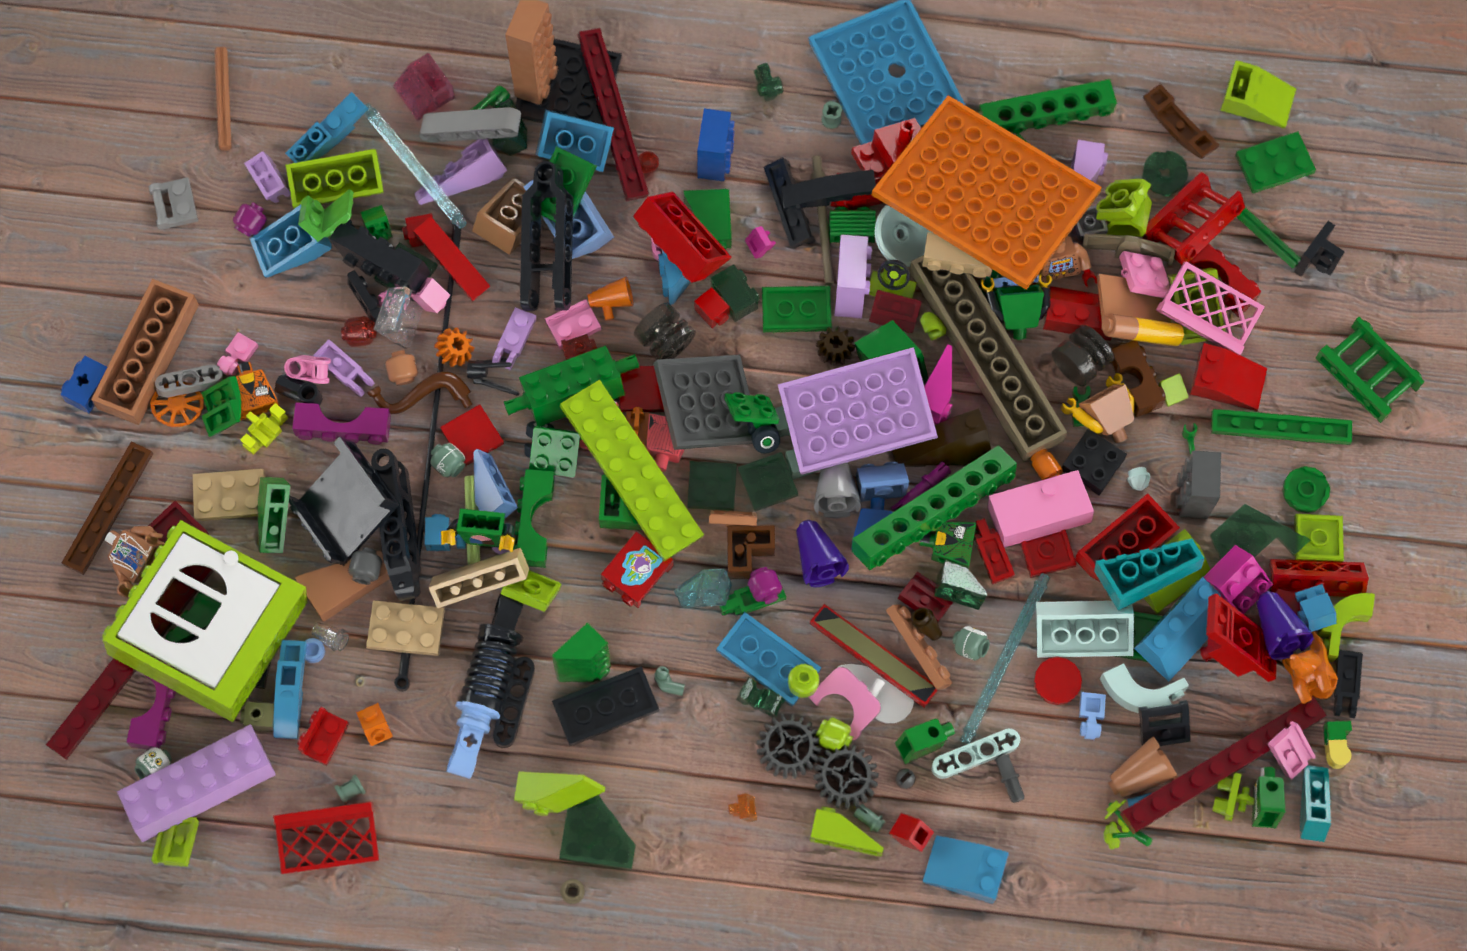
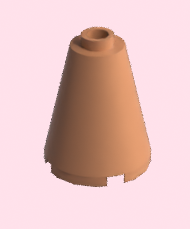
(1143, 770)

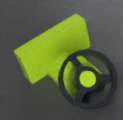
(892, 280)

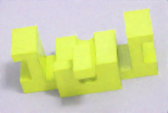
(263, 429)

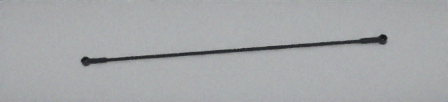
(405, 657)

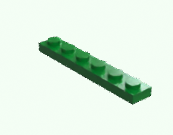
(1281, 426)

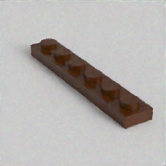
(107, 508)

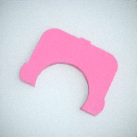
(864, 703)

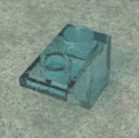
(705, 589)

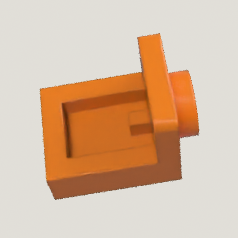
(374, 724)

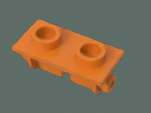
(639, 423)

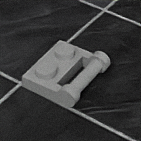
(181, 203)

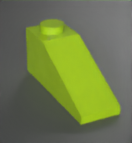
(837, 831)

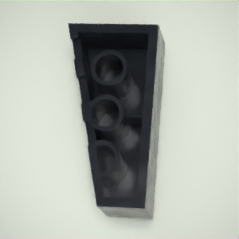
(379, 257)

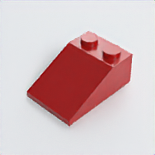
(1228, 378)

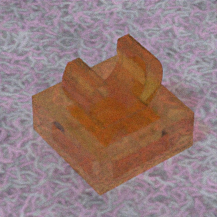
(744, 808)

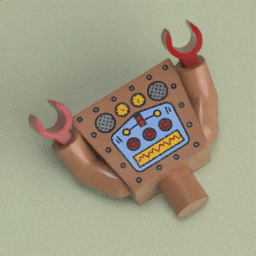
(1068, 261)

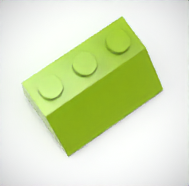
(1168, 594)

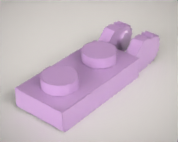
(514, 336)
(344, 367)

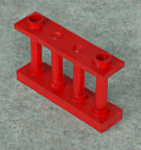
(1185, 202)

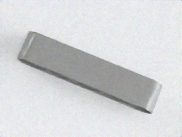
(470, 125)

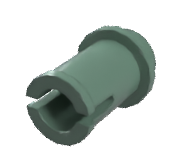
(869, 818)

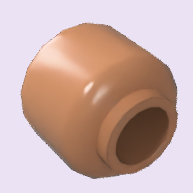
(401, 368)

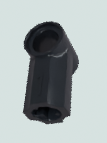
(297, 389)

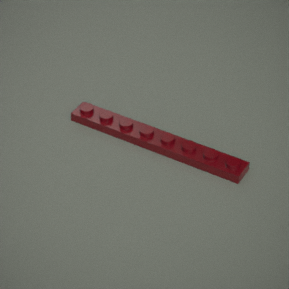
(613, 114)

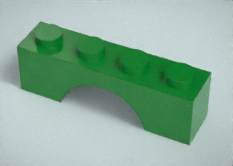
(537, 490)

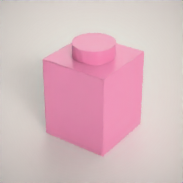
(431, 296)

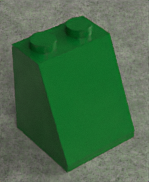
(888, 340)

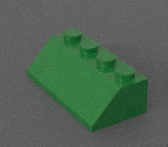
(582, 657)

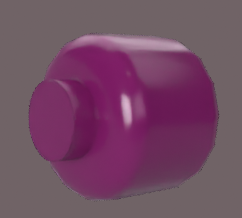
(249, 219)
(765, 585)

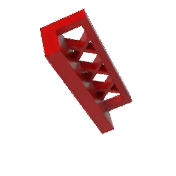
(1336, 583)

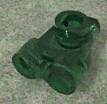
(767, 86)

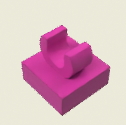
(759, 242)

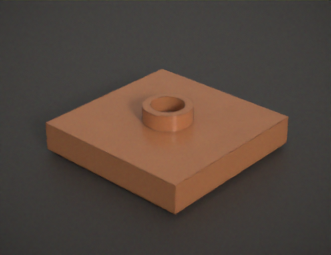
(733, 518)

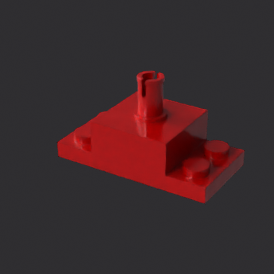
(885, 147)
(1236, 641)

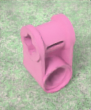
(312, 368)

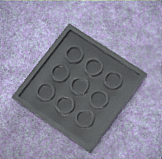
(695, 400)

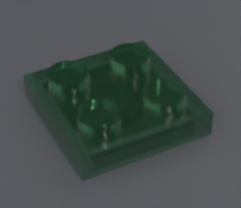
(767, 481)
(712, 486)

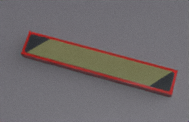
(874, 655)

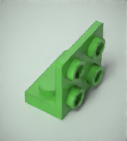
(321, 221)

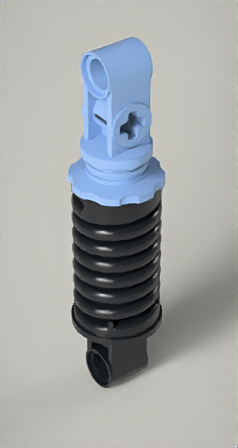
(485, 683)

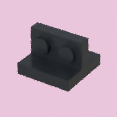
(1321, 253)

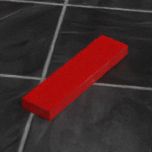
(451, 258)

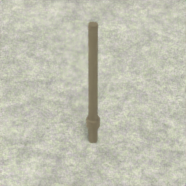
(823, 226)

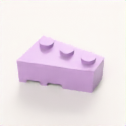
(852, 275)

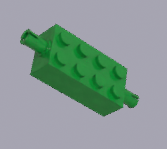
(554, 384)

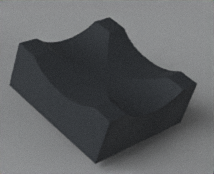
(1095, 461)

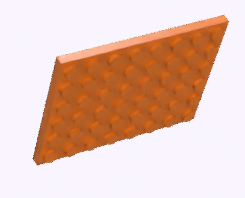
(986, 191)

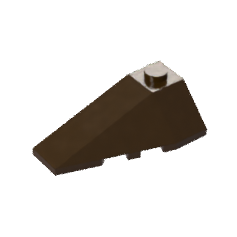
(958, 443)

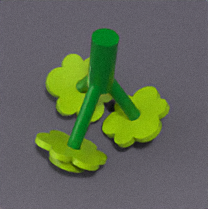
(1112, 834)

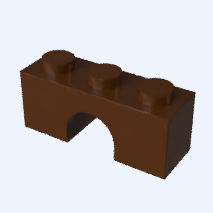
(1131, 359)

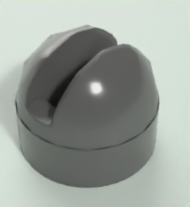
(909, 781)

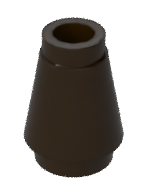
(925, 622)

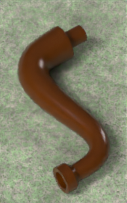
(447, 380)

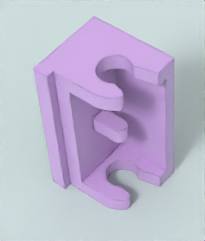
(267, 177)

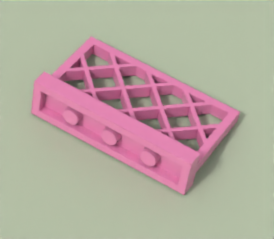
(1201, 326)

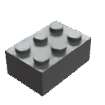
(1199, 484)

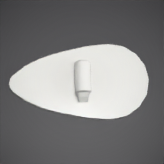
(893, 702)

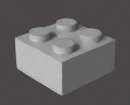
(1089, 224)

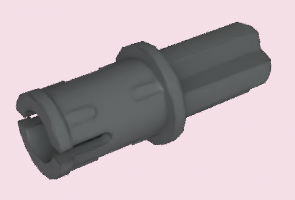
(1010, 778)

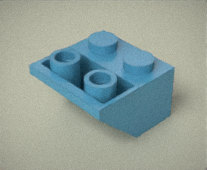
(672, 279)

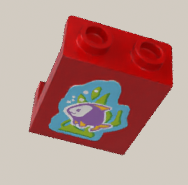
(635, 570)

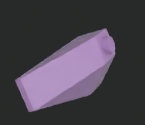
(475, 168)

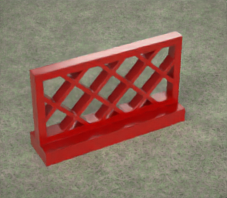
(324, 816)

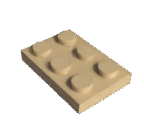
(226, 494)
(405, 628)

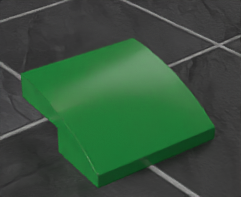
(223, 406)

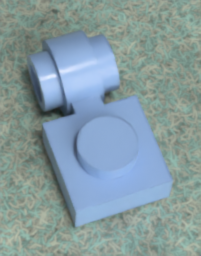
(1093, 708)

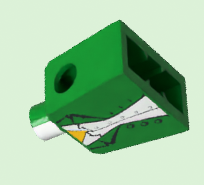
(1269, 799)

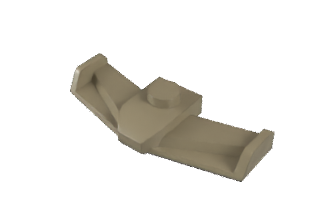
(1130, 244)

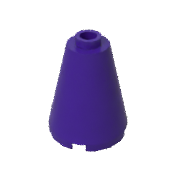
(819, 555)
(1281, 627)

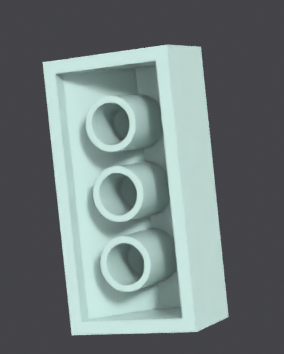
(1084, 629)

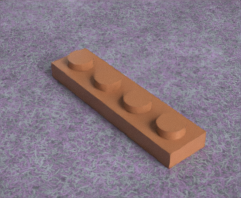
(915, 639)

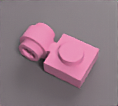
(240, 350)

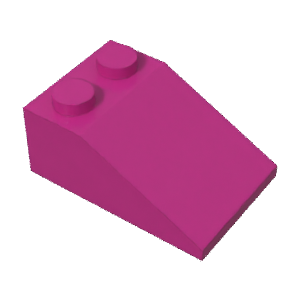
(940, 387)

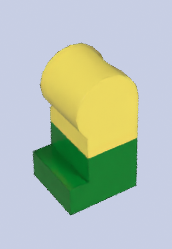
(1335, 743)

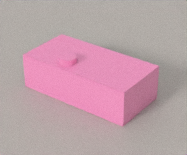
(1040, 508)

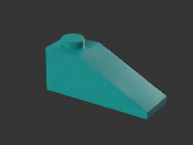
(1315, 804)

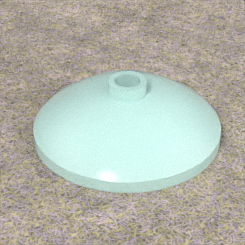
(911, 240)

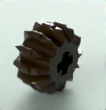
(844, 348)

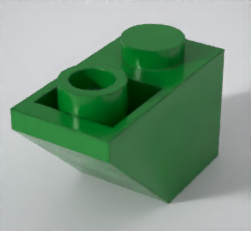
(377, 222)

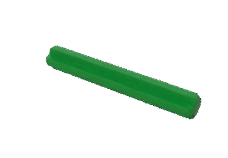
(1269, 238)

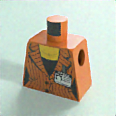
(254, 391)

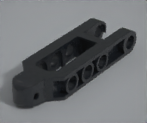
(546, 184)
(401, 570)

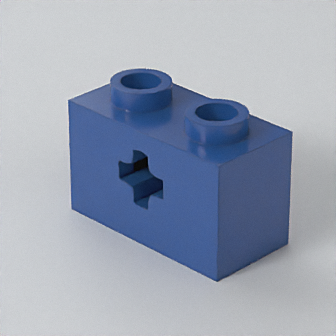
(84, 372)

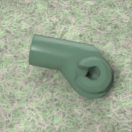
(665, 682)

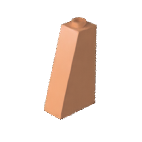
(333, 588)

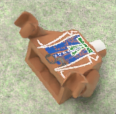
(131, 553)

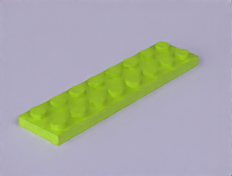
(631, 470)

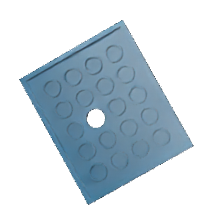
(857, 65)

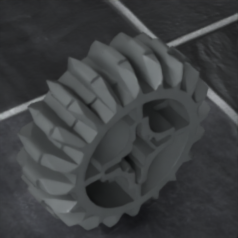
(779, 728)
(840, 796)

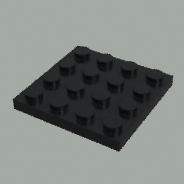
(571, 89)

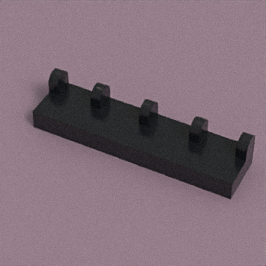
(793, 220)

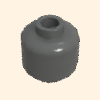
(365, 566)

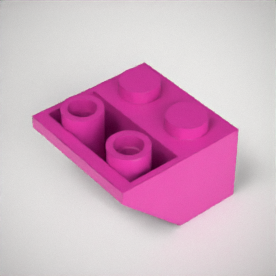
(1239, 579)

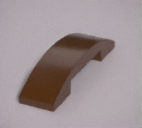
(1178, 124)

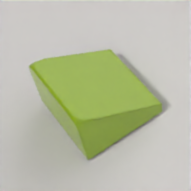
(1174, 389)

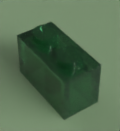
(735, 291)

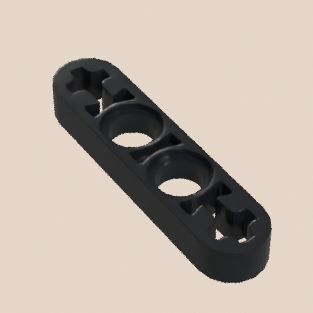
(514, 702)

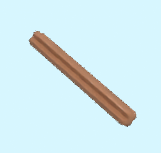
(223, 99)

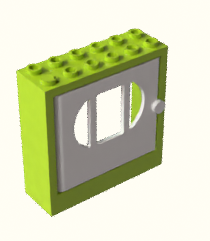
(207, 659)

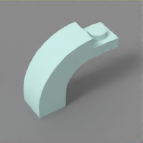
(1132, 696)

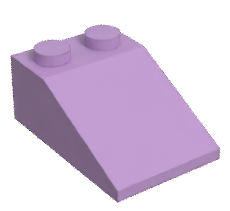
(1089, 159)

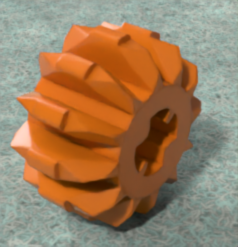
(460, 353)

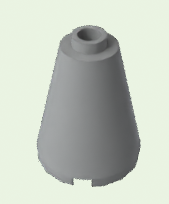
(836, 492)

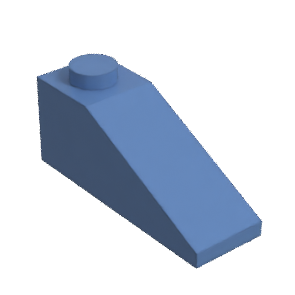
(490, 487)

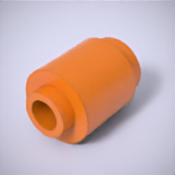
(1045, 464)

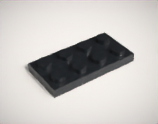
(605, 706)

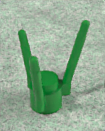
(495, 97)

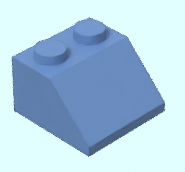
(882, 481)

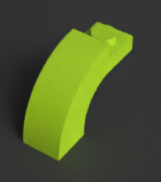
(1350, 609)

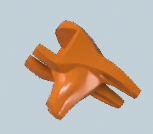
(1312, 672)

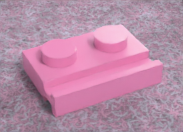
(573, 322)
(1291, 750)

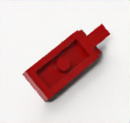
(992, 553)

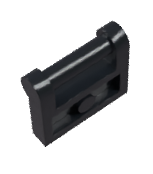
(1165, 731)

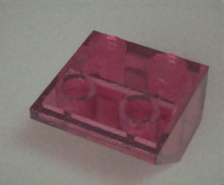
(424, 87)

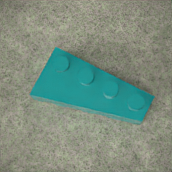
(1143, 573)

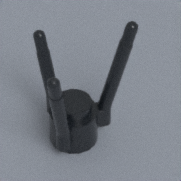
(479, 369)

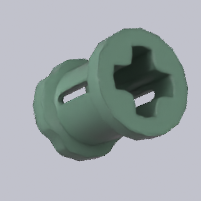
(831, 121)
(350, 789)

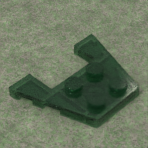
(1253, 533)

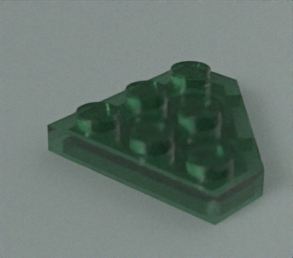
(596, 837)

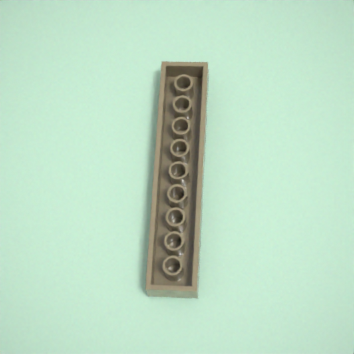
(991, 359)

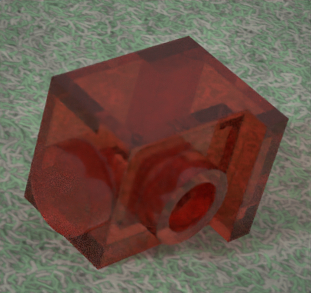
(570, 346)

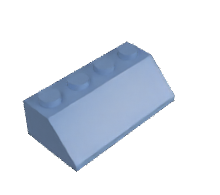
(588, 228)

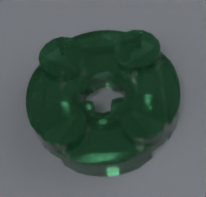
(1165, 160)

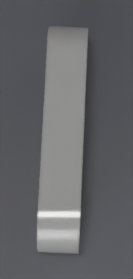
(173, 390)

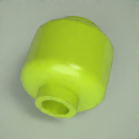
(803, 680)
(834, 734)

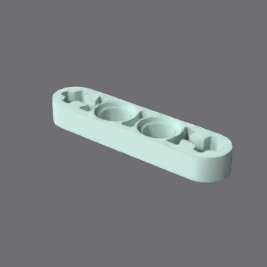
(976, 755)

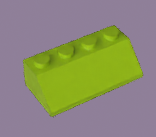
(333, 176)

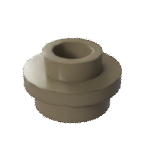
(572, 883)

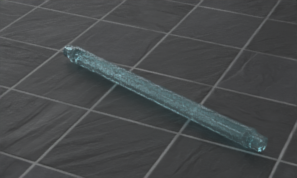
(415, 167)
(1004, 659)

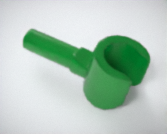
(1190, 436)

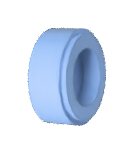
(315, 650)

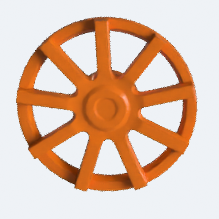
(177, 405)

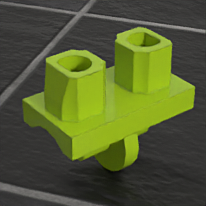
(1227, 807)

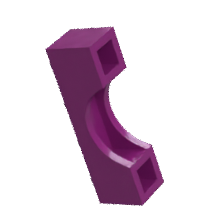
(370, 426)
(148, 729)

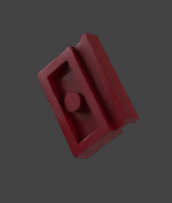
(894, 307)
(920, 593)

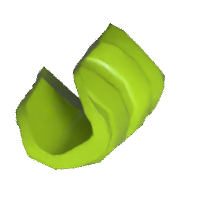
(932, 325)

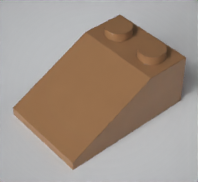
(502, 217)

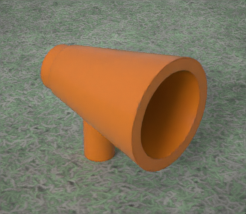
(612, 295)

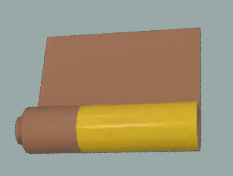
(1134, 314)

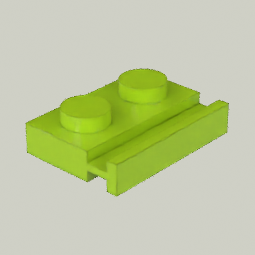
(176, 843)

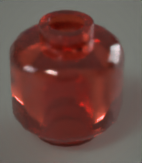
(358, 331)

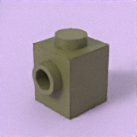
(258, 715)

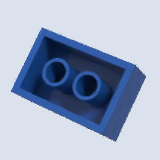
(715, 145)

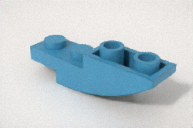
(329, 132)
(289, 689)

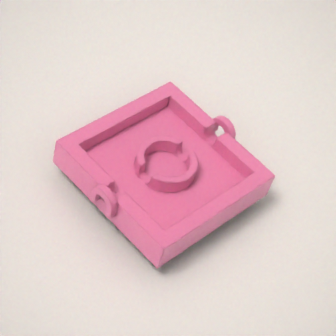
(1144, 274)

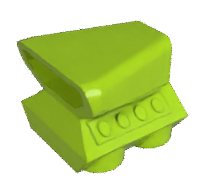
(1126, 207)

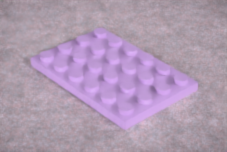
(857, 411)

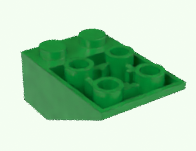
(613, 510)

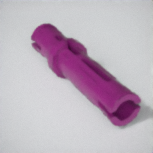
(927, 482)

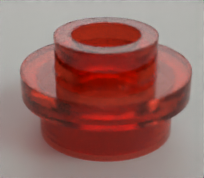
(649, 156)

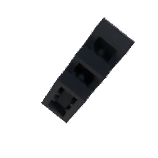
(828, 189)

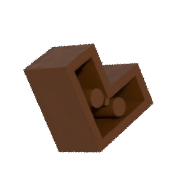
(747, 542)

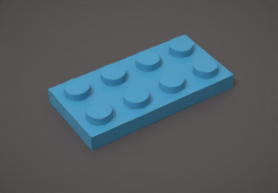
(763, 655)

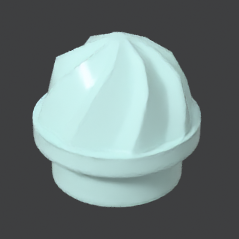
(1138, 478)

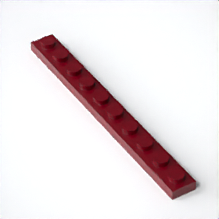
(117, 673)
(1217, 767)

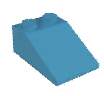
(576, 136)
(286, 245)
(966, 868)

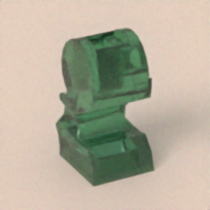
(760, 699)

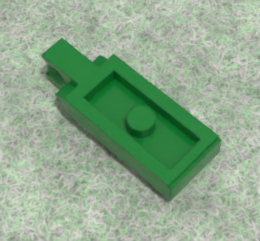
(743, 601)

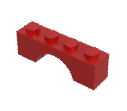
(1229, 274)

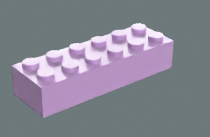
(196, 783)

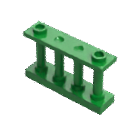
(1363, 390)

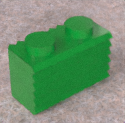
(852, 222)

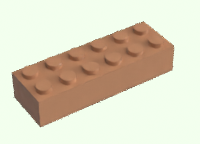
(531, 50)
(145, 351)

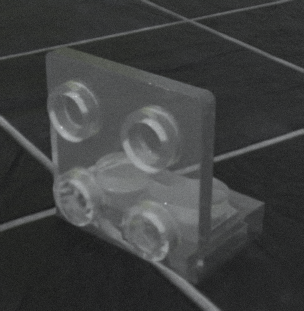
(398, 316)

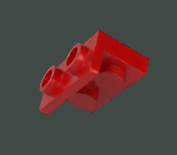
(322, 736)

